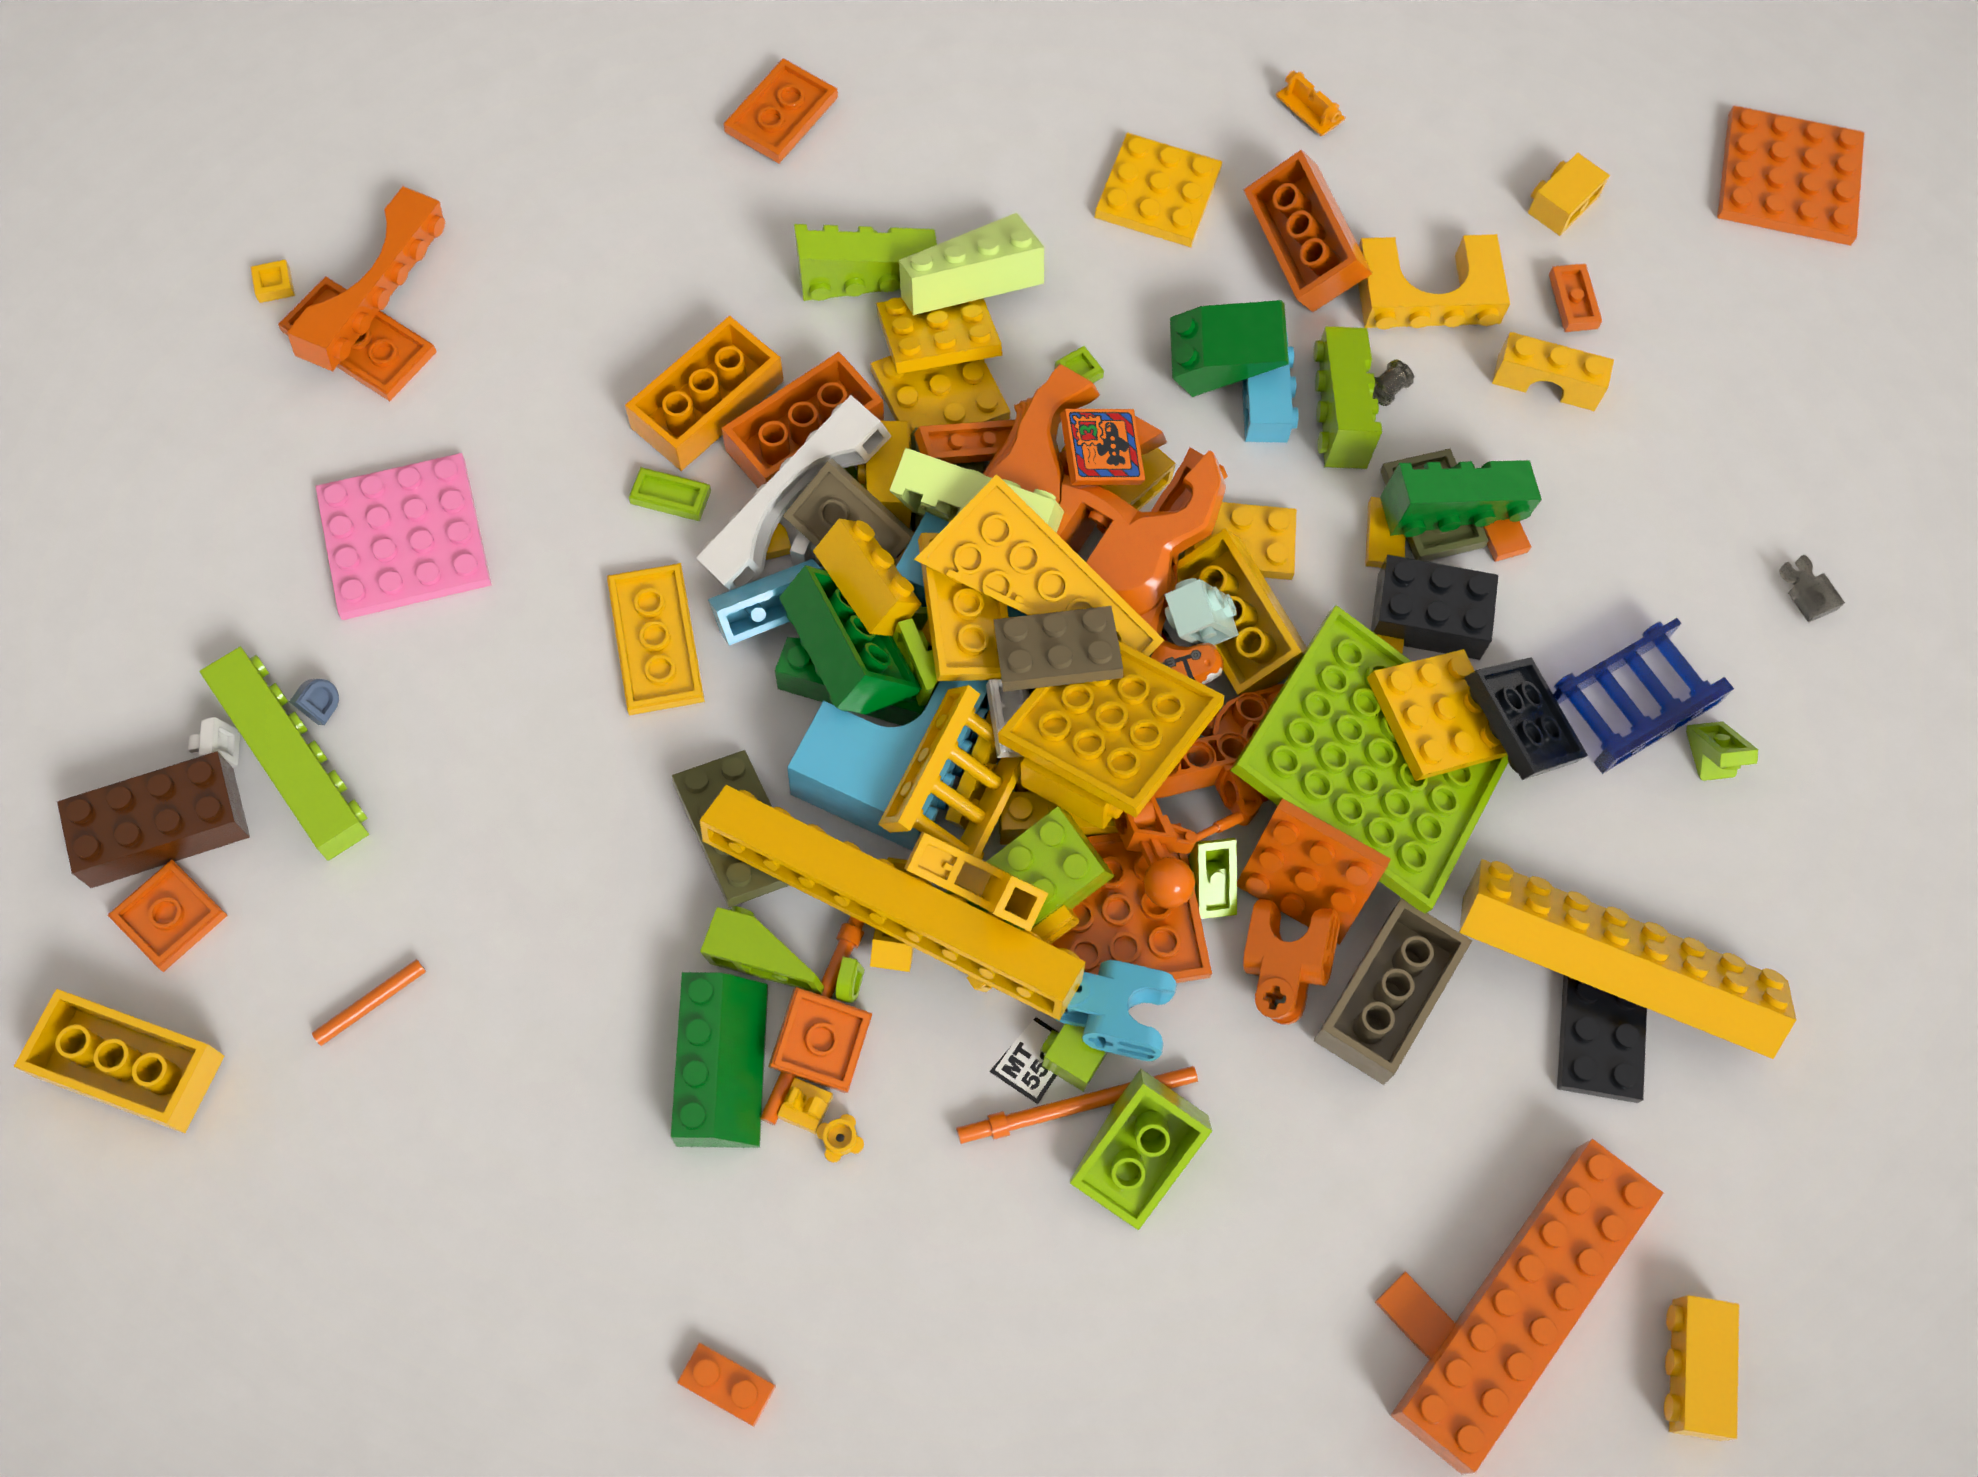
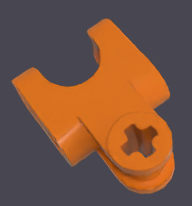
(1288, 966)

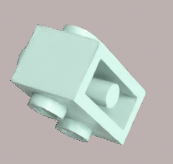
(1201, 612)

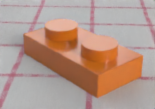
(1575, 297)
(726, 1384)

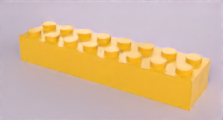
(1628, 958)

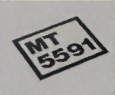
(1023, 1061)

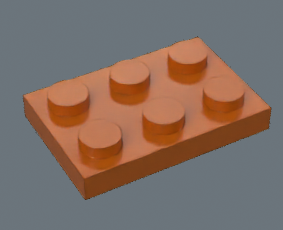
(780, 110)

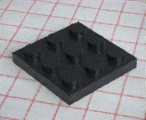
(1525, 717)

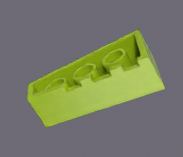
(1346, 398)

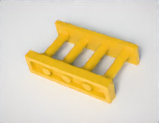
(924, 777)

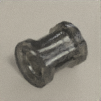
(1392, 381)

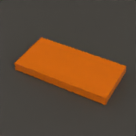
(381, 357)

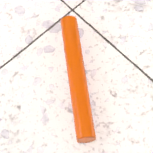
(368, 1002)

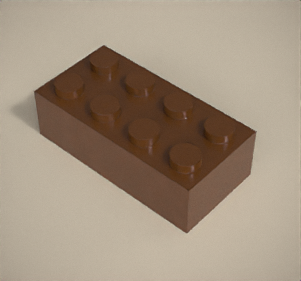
(152, 819)

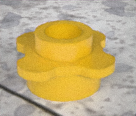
(845, 1127)

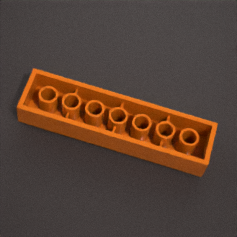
(1526, 1307)

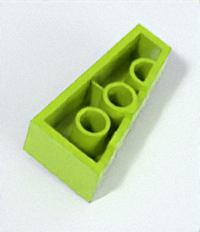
(854, 262)

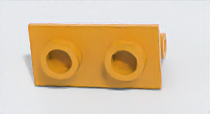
(1310, 105)

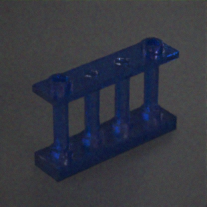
(1644, 729)

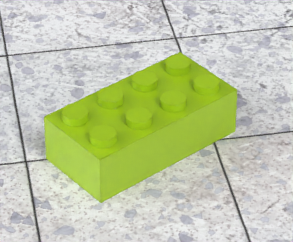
(1055, 859)

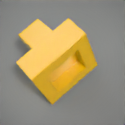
(805, 1105)

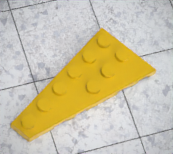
(1023, 563)

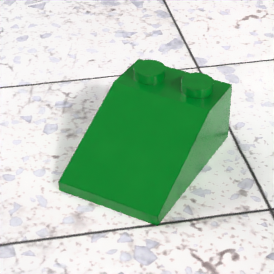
(1227, 344)

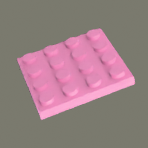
(402, 536)

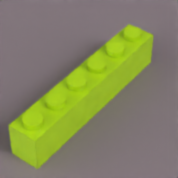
(285, 754)

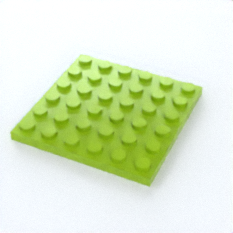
(1339, 761)

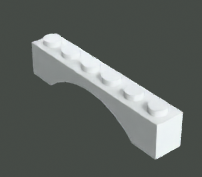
(740, 549)

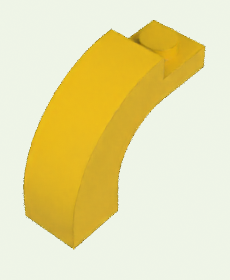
(976, 881)

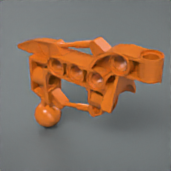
(1168, 879)

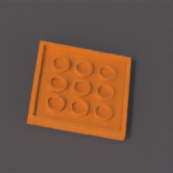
(1791, 175)
(1128, 927)

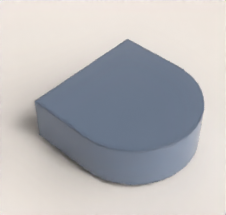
(316, 700)

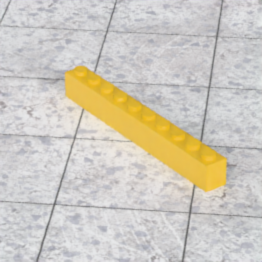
(893, 901)

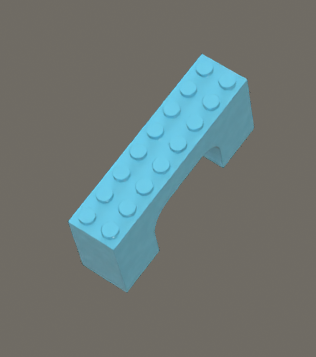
(856, 764)

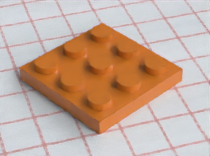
(1311, 867)

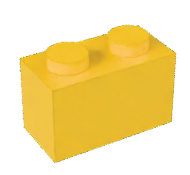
(1568, 193)

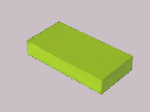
(670, 494)

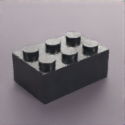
(1435, 606)

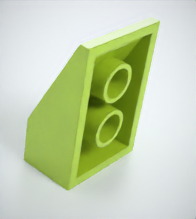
(1141, 1149)

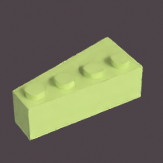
(973, 266)
(945, 489)

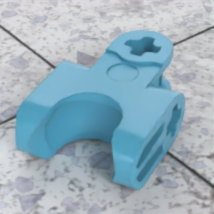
(1104, 1007)

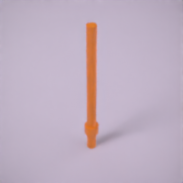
(849, 938)
(1000, 1125)

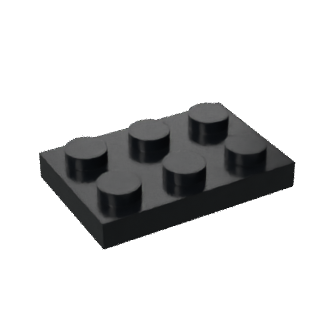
(1601, 1043)

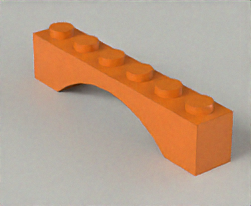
(332, 327)

